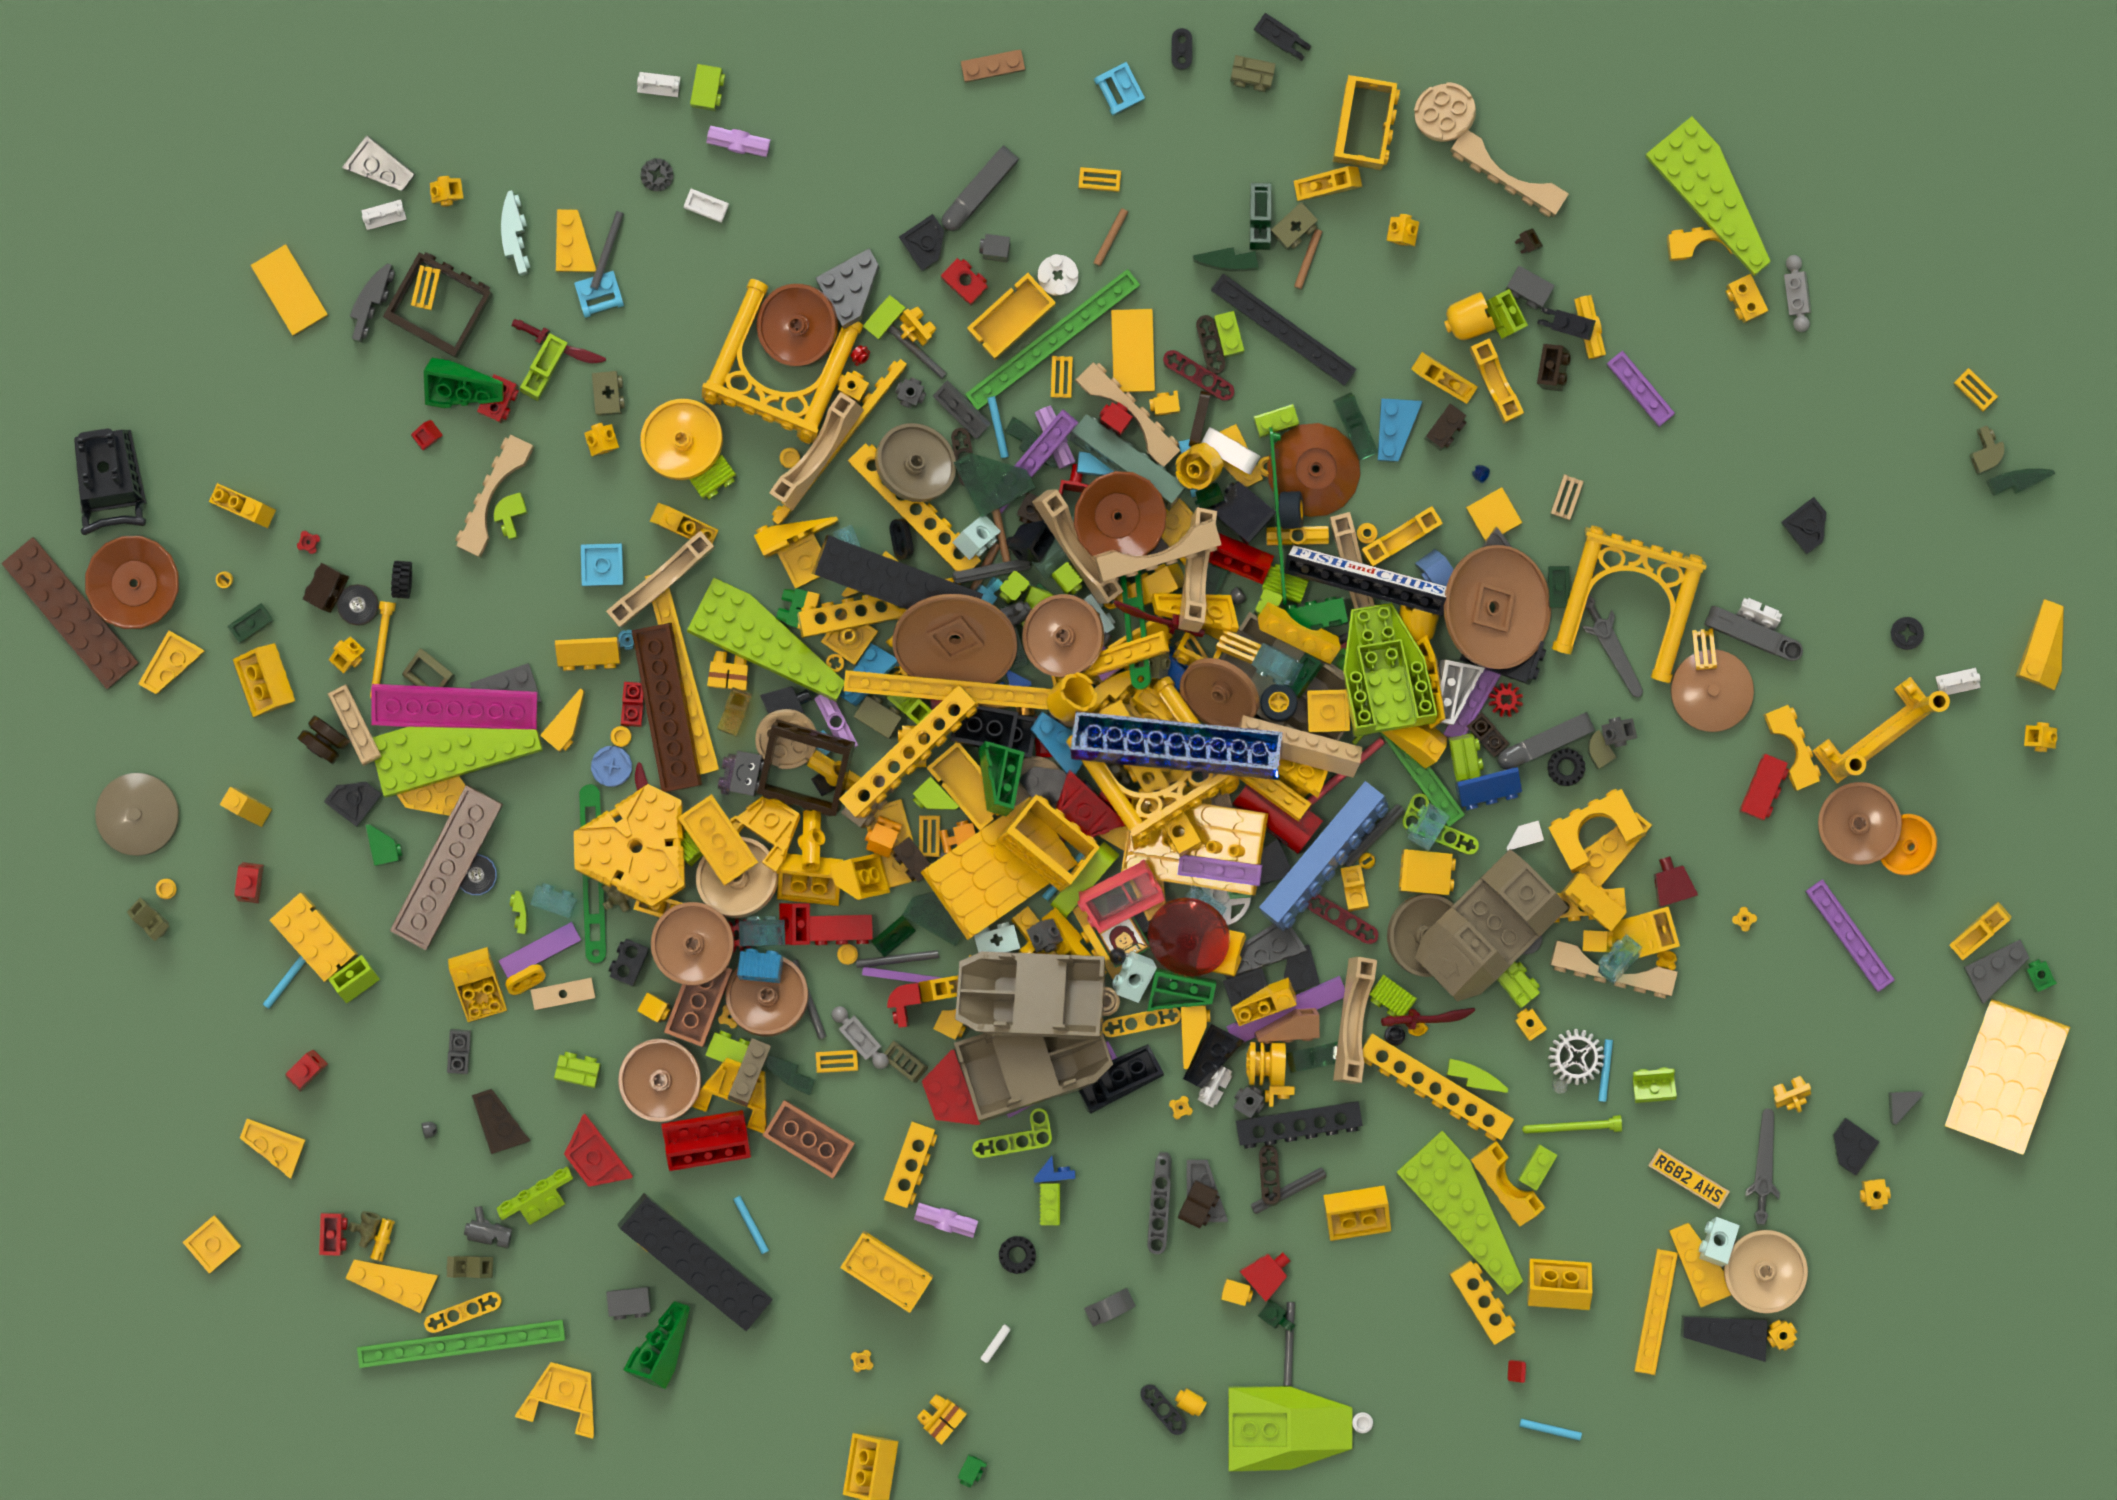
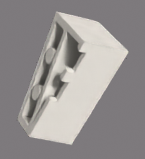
(1456, 685)

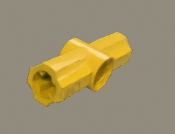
(1585, 308)
(1311, 536)
(829, 769)
(811, 840)

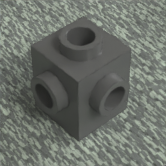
(913, 400)
(1619, 731)
(1044, 936)
(1249, 1109)

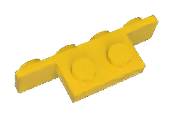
(1090, 936)

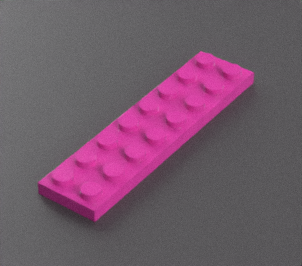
(452, 707)

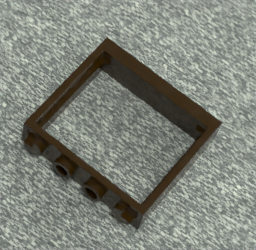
(446, 269)
(815, 739)

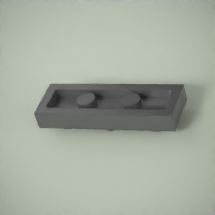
(961, 409)

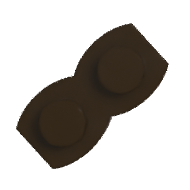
(1198, 1204)

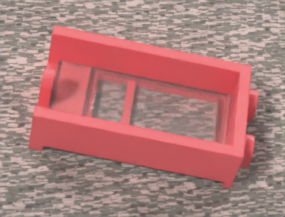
(1121, 897)

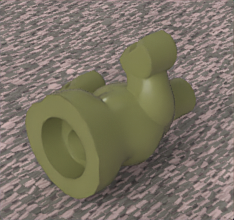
(1119, 773)
(615, 898)
(367, 1228)

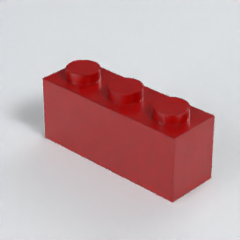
(1241, 559)
(1764, 787)
(841, 929)

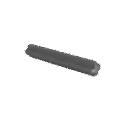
(990, 571)
(1378, 830)
(1291, 1189)

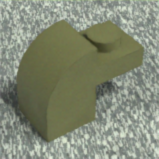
(1990, 455)
(1599, 751)
(148, 918)
(469, 1266)

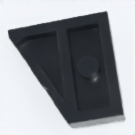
(1301, 970)

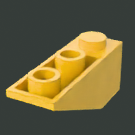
(242, 505)
(681, 523)
(1265, 1002)

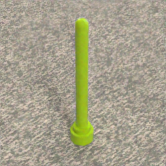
(1613, 1123)

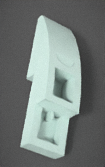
(511, 225)

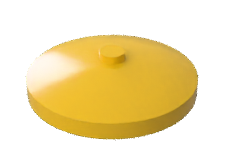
(681, 439)

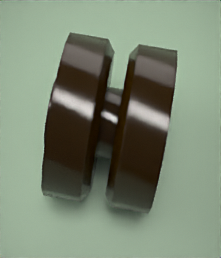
(321, 742)

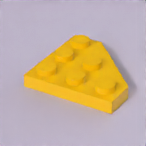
(434, 798)

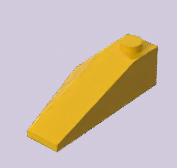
(781, 536)
(2043, 652)
(1434, 676)
(1420, 743)

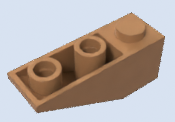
(1295, 1025)

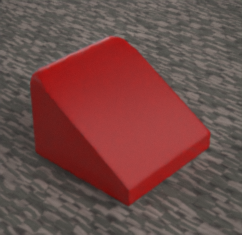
(426, 434)
(1516, 1371)

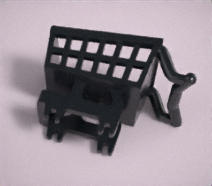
(113, 489)

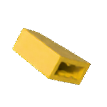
(245, 806)

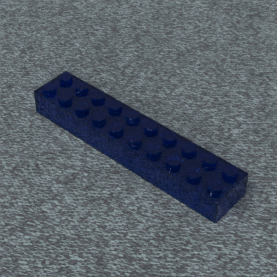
(1177, 745)

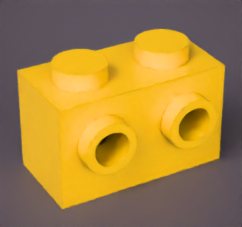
(1746, 298)

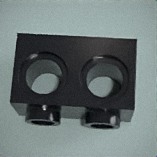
(634, 964)

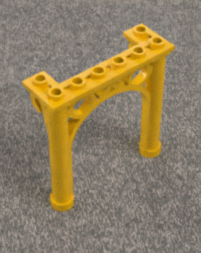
(806, 428)
(1678, 610)
(1855, 758)
(1158, 819)

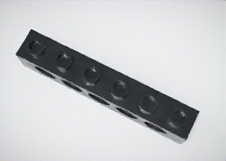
(1246, 1126)

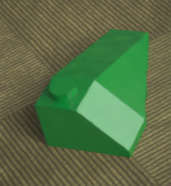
(659, 1353)

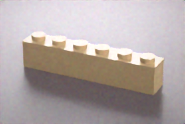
(1312, 748)

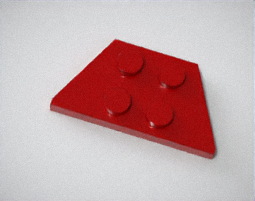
(1086, 808)
(949, 1092)
(594, 1156)

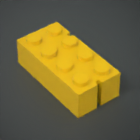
(1011, 316)
(963, 783)
(313, 937)

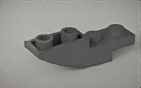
(373, 293)

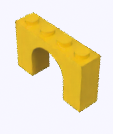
(1613, 807)

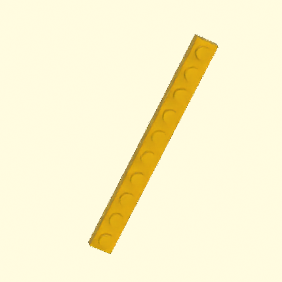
(869, 402)
(666, 613)
(940, 688)
(1271, 789)

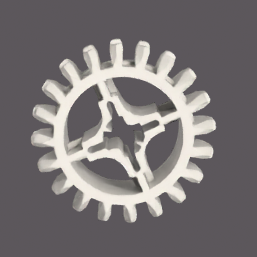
(1586, 1071)

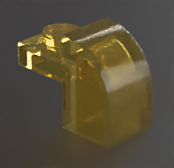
(735, 711)

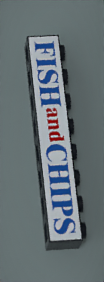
(1366, 580)

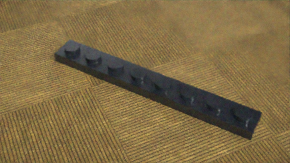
(1283, 329)

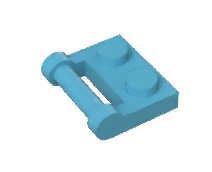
(1125, 85)
(607, 286)

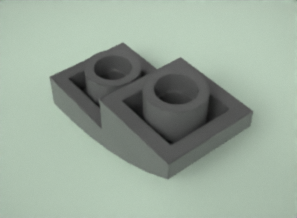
(459, 1051)

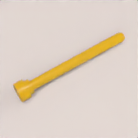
(386, 610)

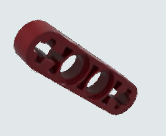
(1196, 379)
(1341, 920)

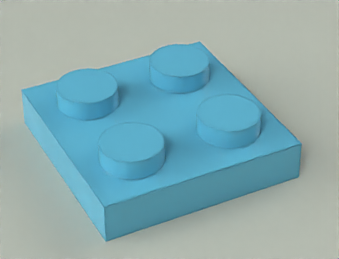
(602, 564)

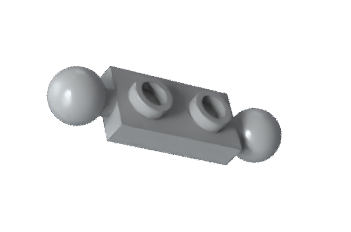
(1797, 293)
(860, 1037)

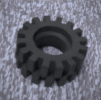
(401, 579)
(1579, 767)
(1026, 1245)

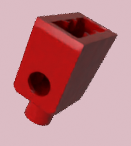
(248, 882)
(306, 1069)
(1266, 1274)

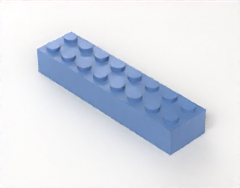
(1324, 856)

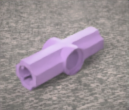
(738, 141)
(1063, 453)
(830, 710)
(946, 1220)

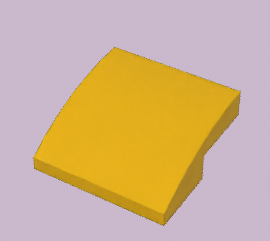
(1232, 960)

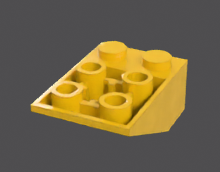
(1651, 930)
(477, 984)

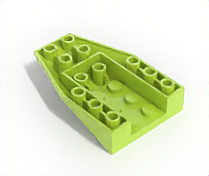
(1385, 673)
(1283, 1428)

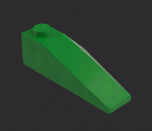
(454, 384)

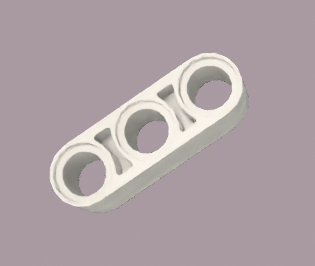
(1231, 450)

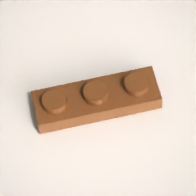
(992, 65)

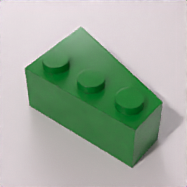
(1319, 615)
(1000, 776)
(1178, 990)

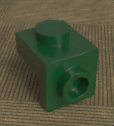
(1209, 496)

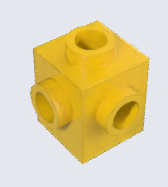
(446, 190)
(1403, 230)
(860, 388)
(601, 439)
(349, 651)
(2040, 737)
(1869, 1188)
(1774, 1332)

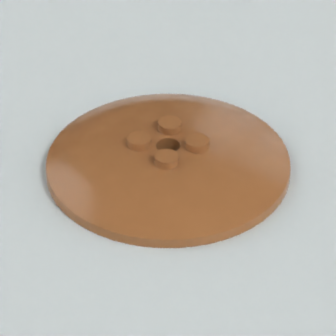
(1520, 601)
(980, 654)

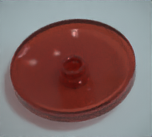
(1189, 936)

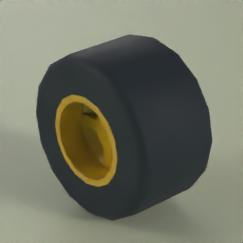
(1291, 510)
(1279, 702)

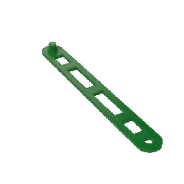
(1273, 437)
(1136, 602)
(590, 796)

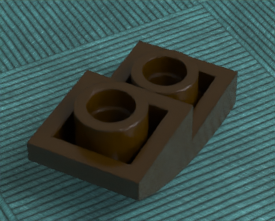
(1488, 735)

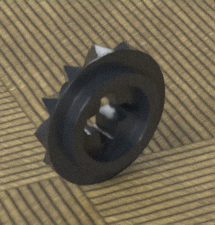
(1914, 627)

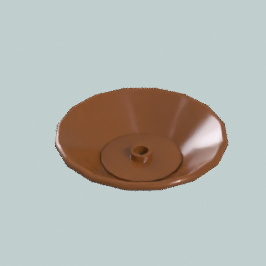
(1337, 465)
(1140, 520)
(110, 580)

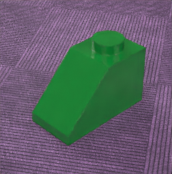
(383, 847)

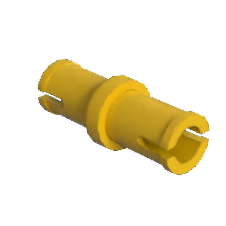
(382, 1239)

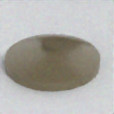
(915, 462)
(137, 814)
(1409, 924)

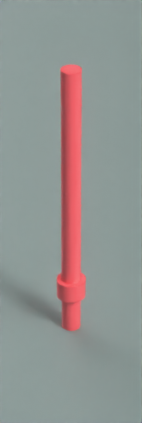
(1338, 777)

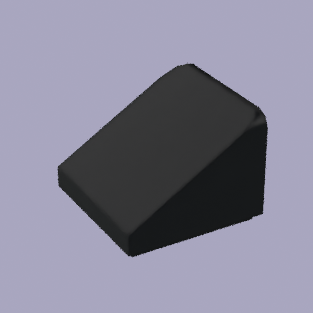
(822, 785)

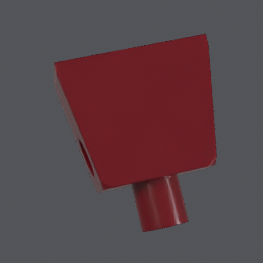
(1672, 883)

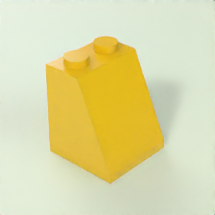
(1426, 872)

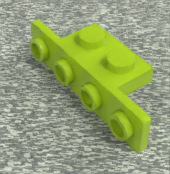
(539, 1199)

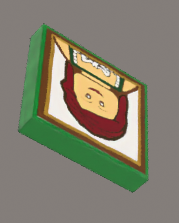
(1125, 936)

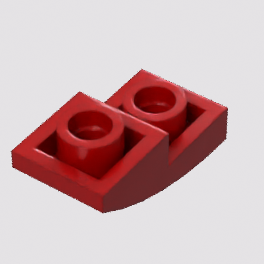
(632, 704)

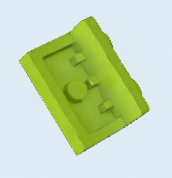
(1654, 1085)

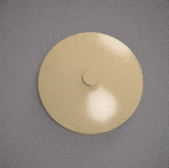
(743, 894)
(1766, 1271)

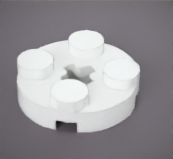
(1056, 263)

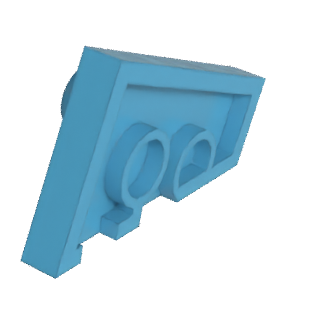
(1395, 426)
(874, 661)
(1053, 738)

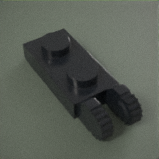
(1280, 35)
(1569, 323)

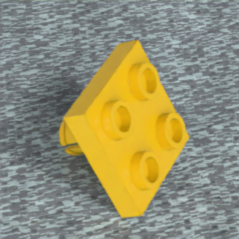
(850, 642)

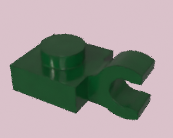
(1275, 1315)

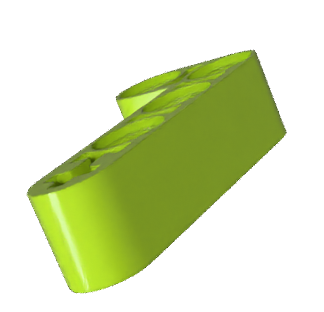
(1412, 811)
(1091, 873)
(1011, 1138)

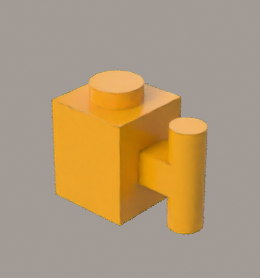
(962, 833)
(883, 836)

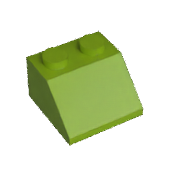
(933, 797)

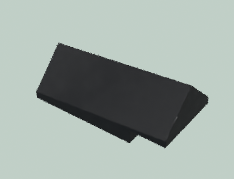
(997, 727)
(1123, 1077)

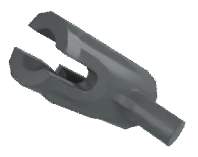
(1017, 612)
(484, 1232)

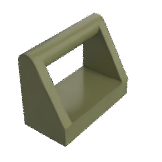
(421, 654)

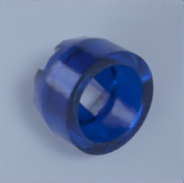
(1481, 473)

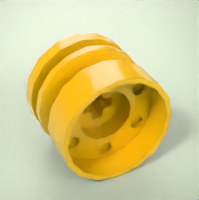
(1266, 1063)

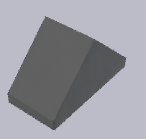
(1901, 1103)

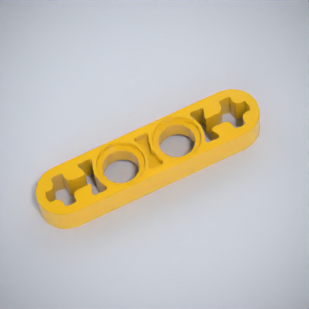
(1141, 1023)
(464, 1315)

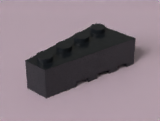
(1735, 1335)

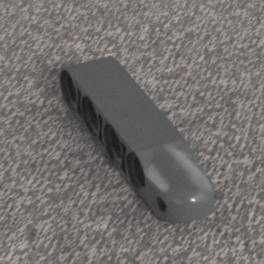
(979, 189)
(1753, 634)
(1545, 741)
(1160, 1171)

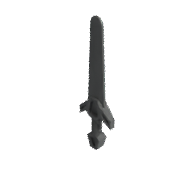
(1607, 637)
(1764, 1166)

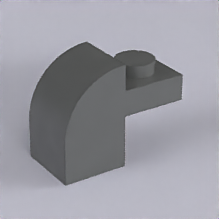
(1110, 1307)

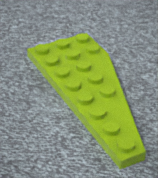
(1703, 179)
(747, 629)
(434, 754)
(1454, 1194)

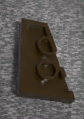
(497, 1123)

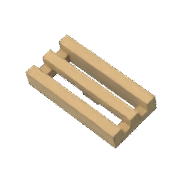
(1572, 480)

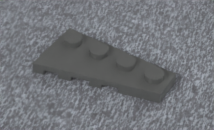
(1269, 948)

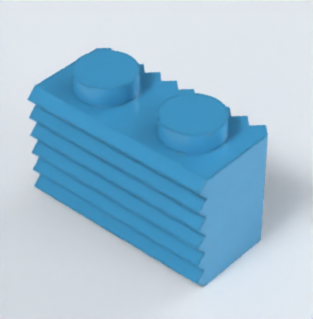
(760, 966)

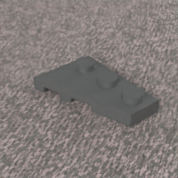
(1995, 969)

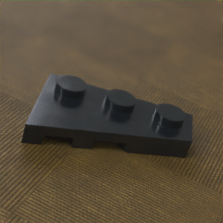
(1211, 1055)

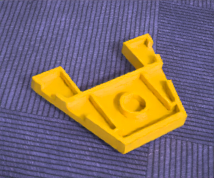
(773, 823)
(721, 1084)
(566, 1389)

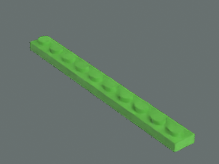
(1053, 339)
(1424, 778)
(461, 1343)

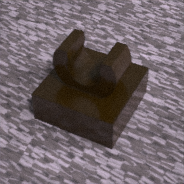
(1530, 241)

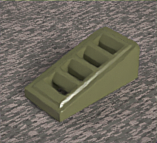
(919, 1071)

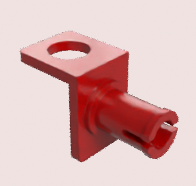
(1075, 482)

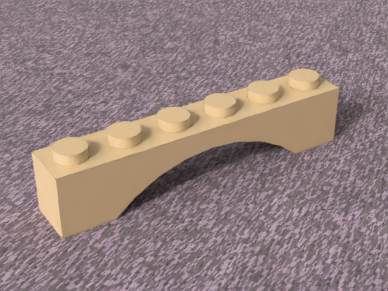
(1545, 196)
(1097, 383)
(838, 422)
(514, 456)
(1059, 520)
(1198, 538)
(1348, 548)
(660, 580)
(1194, 586)
(1570, 957)
(1349, 1056)

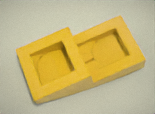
(1354, 888)

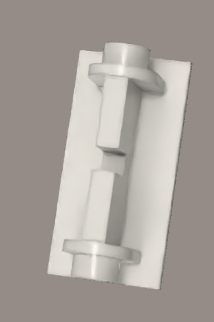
(658, 84)
(383, 214)
(1751, 611)
(1958, 681)
(1209, 1093)

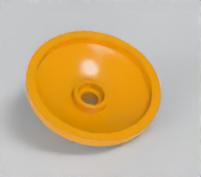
(1913, 831)

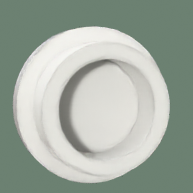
(1362, 1422)

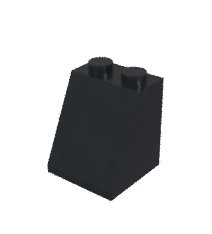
(1243, 512)

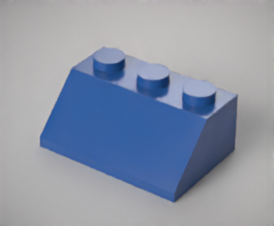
(1489, 788)

